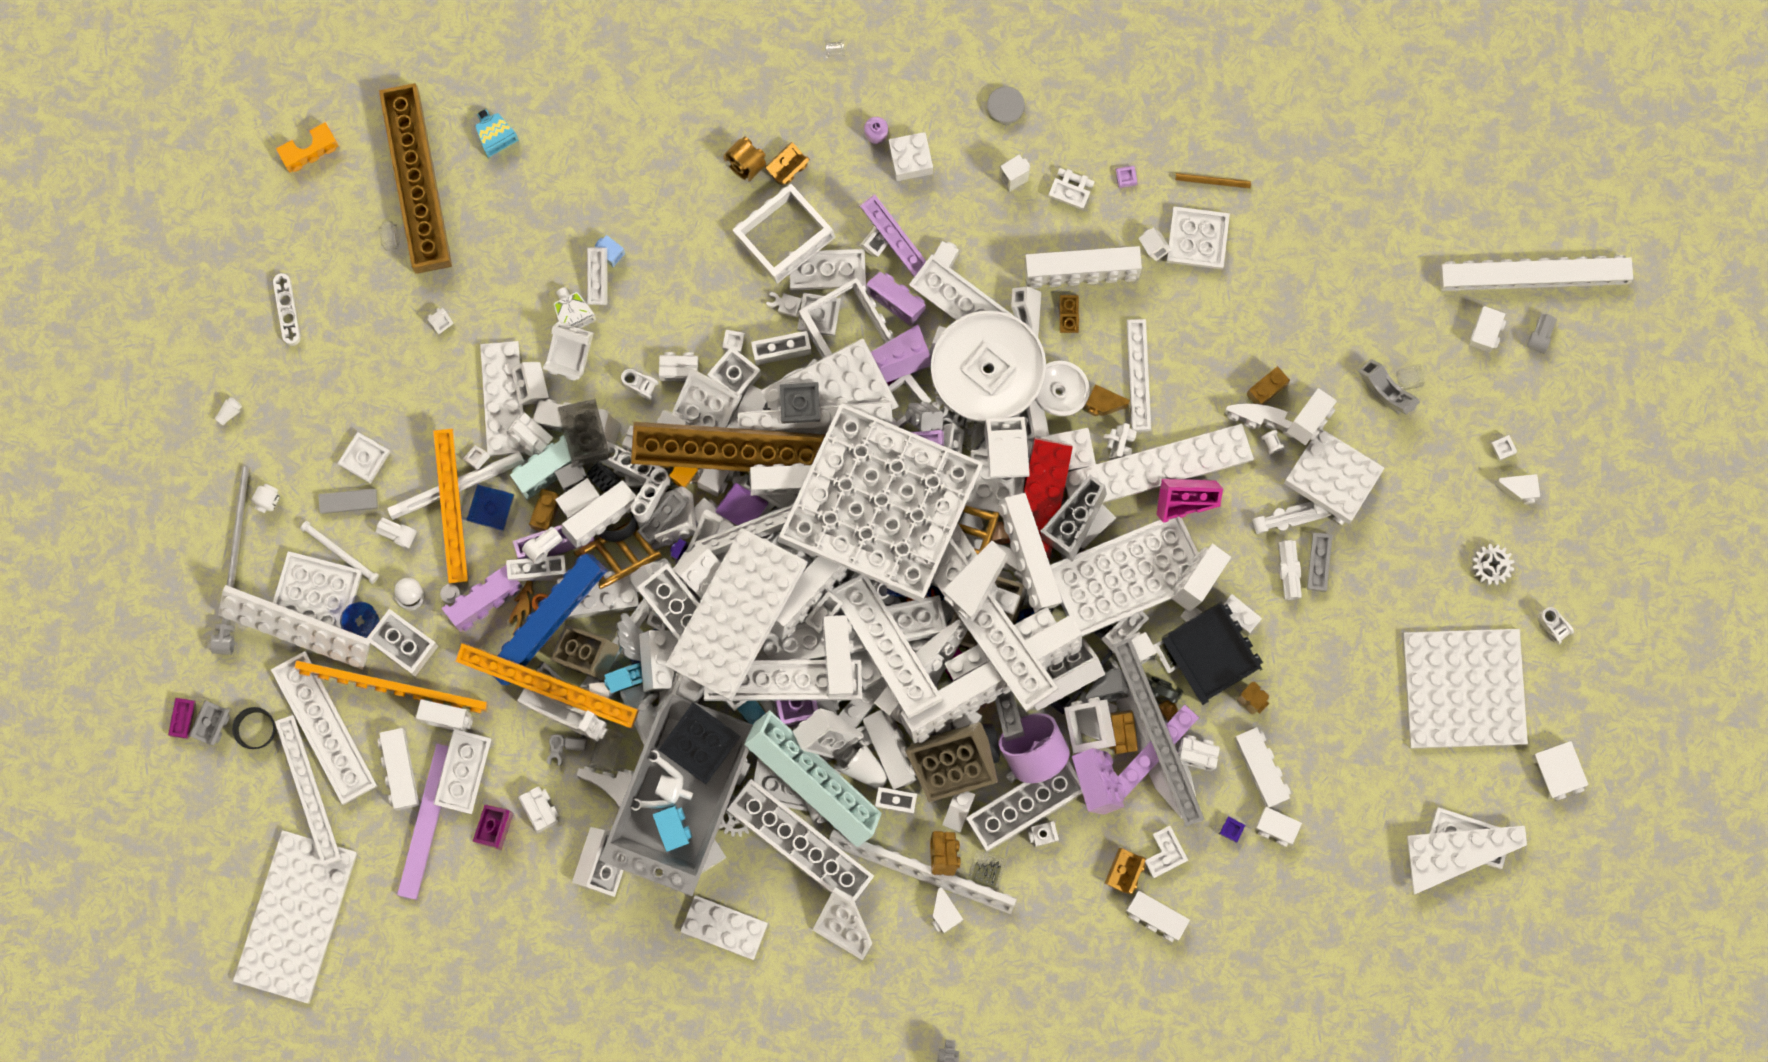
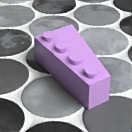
(481, 599)

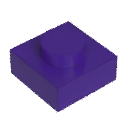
(1232, 829)

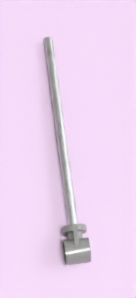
(223, 642)

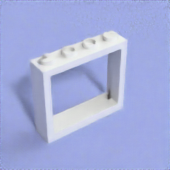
(799, 256)
(868, 304)

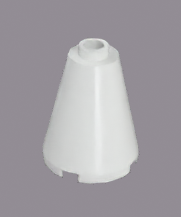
(861, 765)

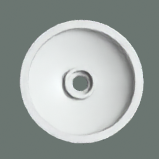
(1070, 382)

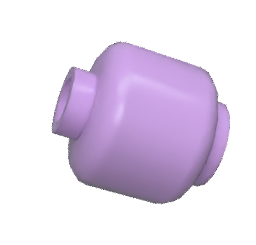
(873, 135)

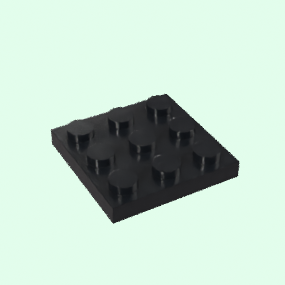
(699, 743)

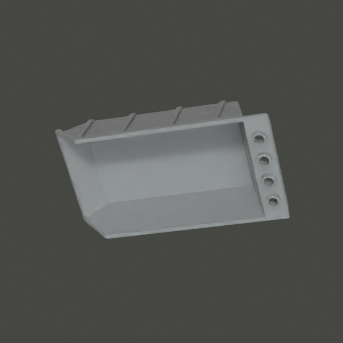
(636, 832)

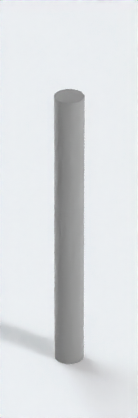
(648, 701)

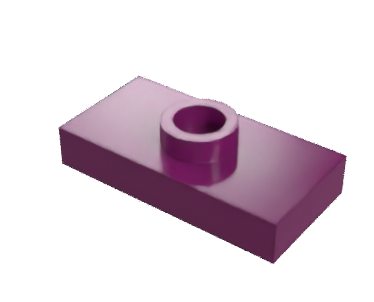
(181, 718)

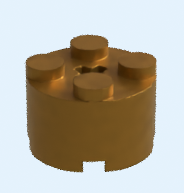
(745, 159)

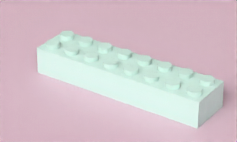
(813, 779)

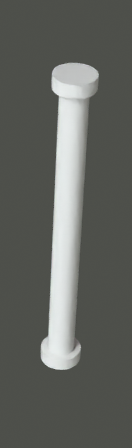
(339, 552)

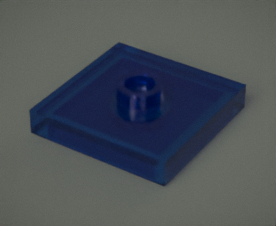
(490, 507)

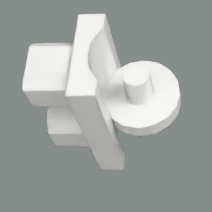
(1117, 440)

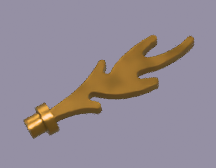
(523, 605)

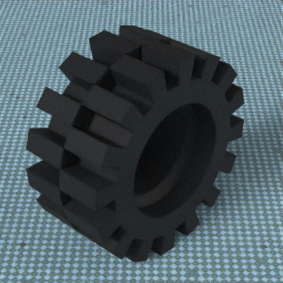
(603, 476)

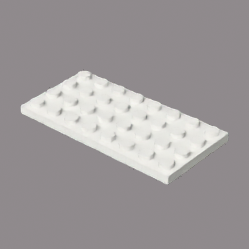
(1124, 574)
(736, 614)
(294, 919)

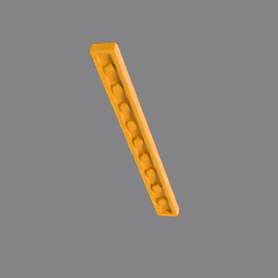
(547, 685)
(382, 686)

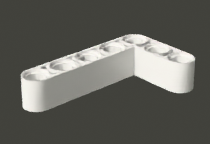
(648, 478)

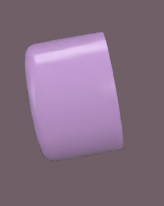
(1038, 753)

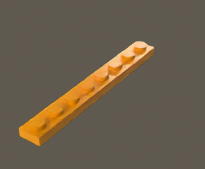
(450, 506)

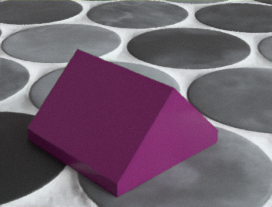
(493, 827)

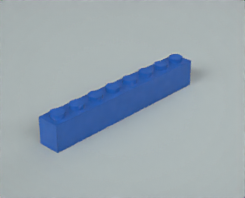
(552, 611)

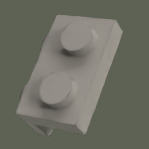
(209, 723)

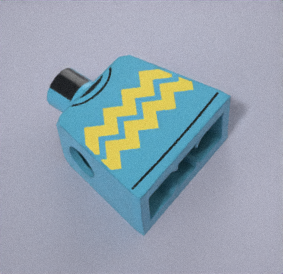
(494, 133)

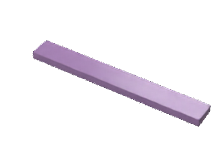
(424, 830)

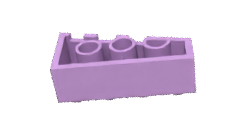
(903, 355)

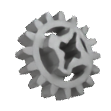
(948, 1054)

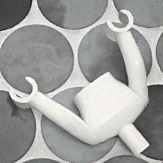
(668, 788)

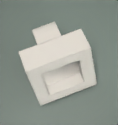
(440, 320)

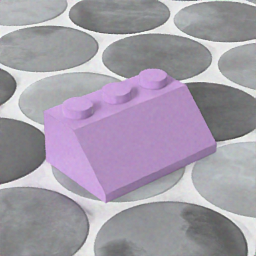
(895, 298)

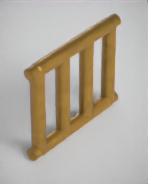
(985, 535)
(619, 573)

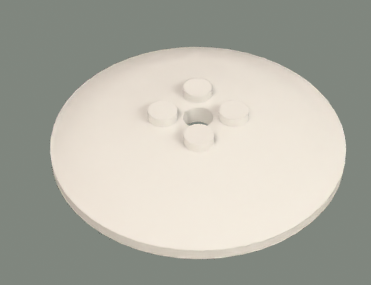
(988, 340)

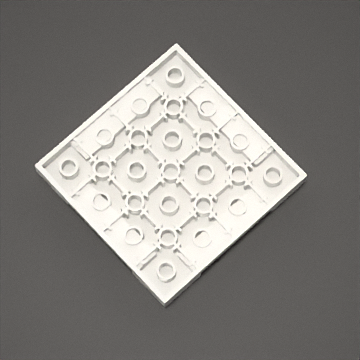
(881, 502)

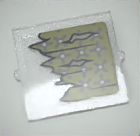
(987, 870)

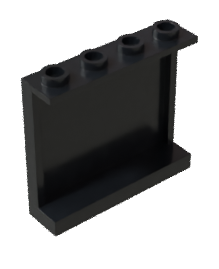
(1212, 651)

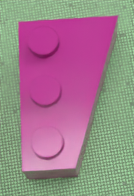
(1185, 496)

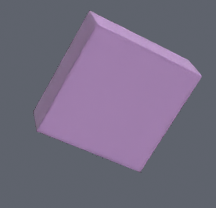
(1126, 176)

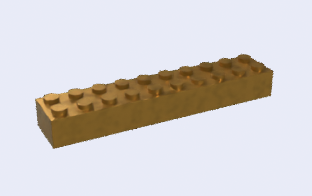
(415, 178)
(720, 447)

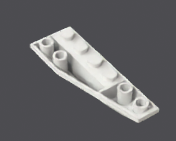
(932, 657)

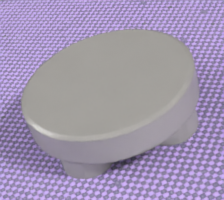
(1005, 105)

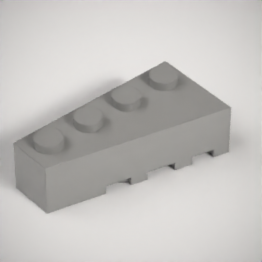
(1073, 520)

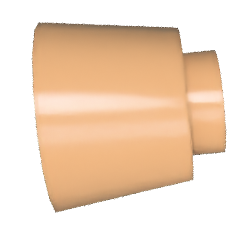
(999, 535)

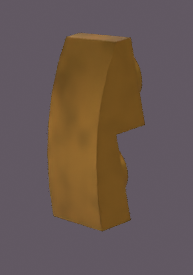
(1069, 313)

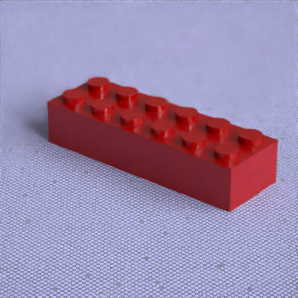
(1046, 481)

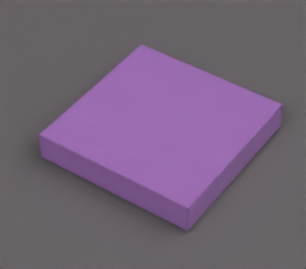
(740, 506)

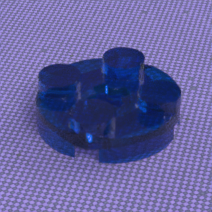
(352, 612)

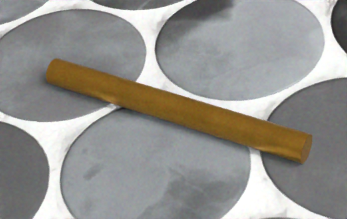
(1213, 180)

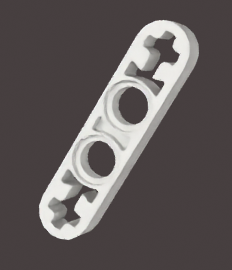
(286, 309)

